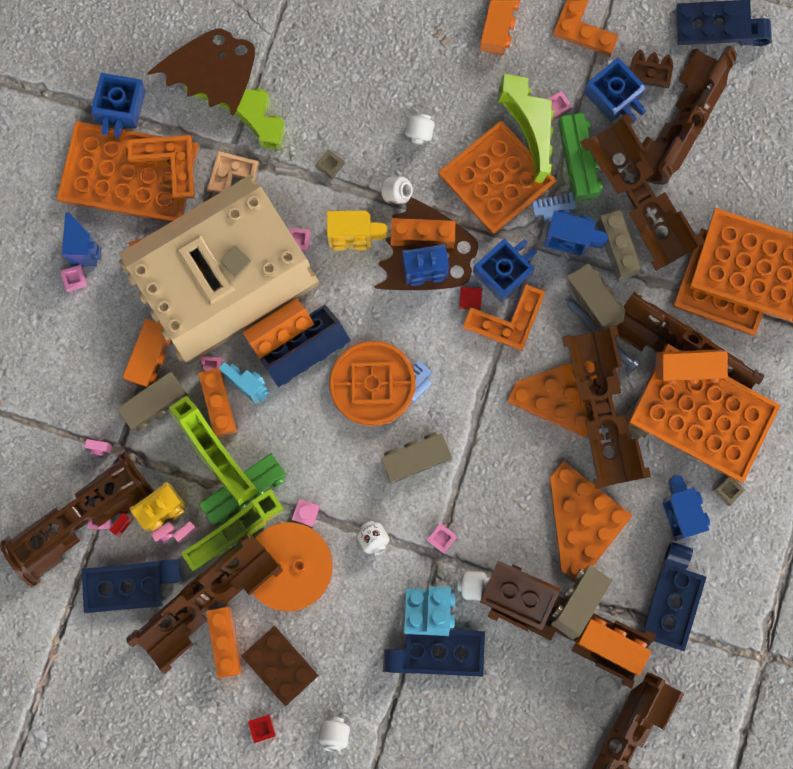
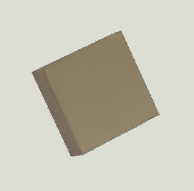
(330, 164)
(235, 261)
(729, 490)

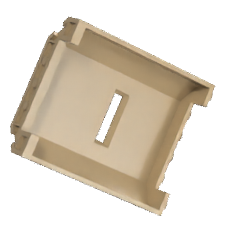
(178, 291)

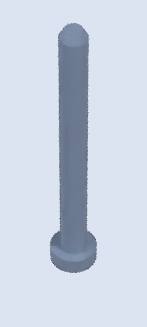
(631, 365)

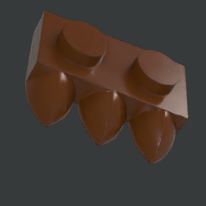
(650, 71)

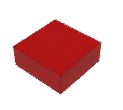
(471, 298)
(121, 524)
(262, 728)

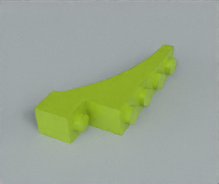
(253, 113)
(534, 119)
(211, 450)
(249, 519)

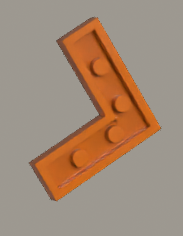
(573, 30)
(172, 148)
(504, 332)

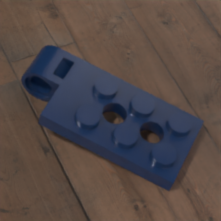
(737, 26)
(146, 580)
(677, 581)
(420, 659)

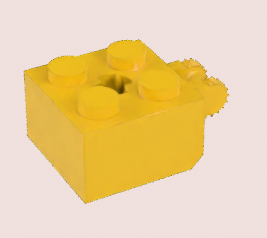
(353, 230)
(159, 508)

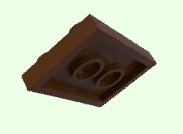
(520, 595)
(280, 665)

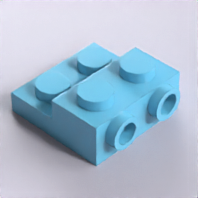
(249, 384)
(429, 611)

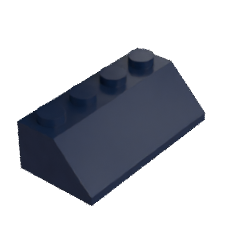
(306, 348)

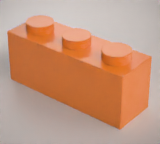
(497, 26)
(422, 232)
(278, 328)
(147, 355)
(691, 366)
(218, 403)
(224, 642)
(614, 646)

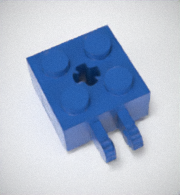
(118, 102)
(611, 102)
(573, 233)
(503, 257)
(425, 265)
(684, 510)

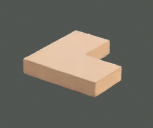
(229, 167)

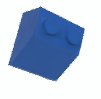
(78, 244)

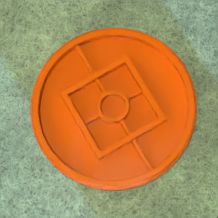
(372, 383)
(304, 563)

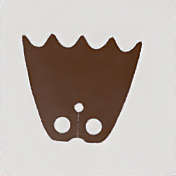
(206, 73)
(394, 266)

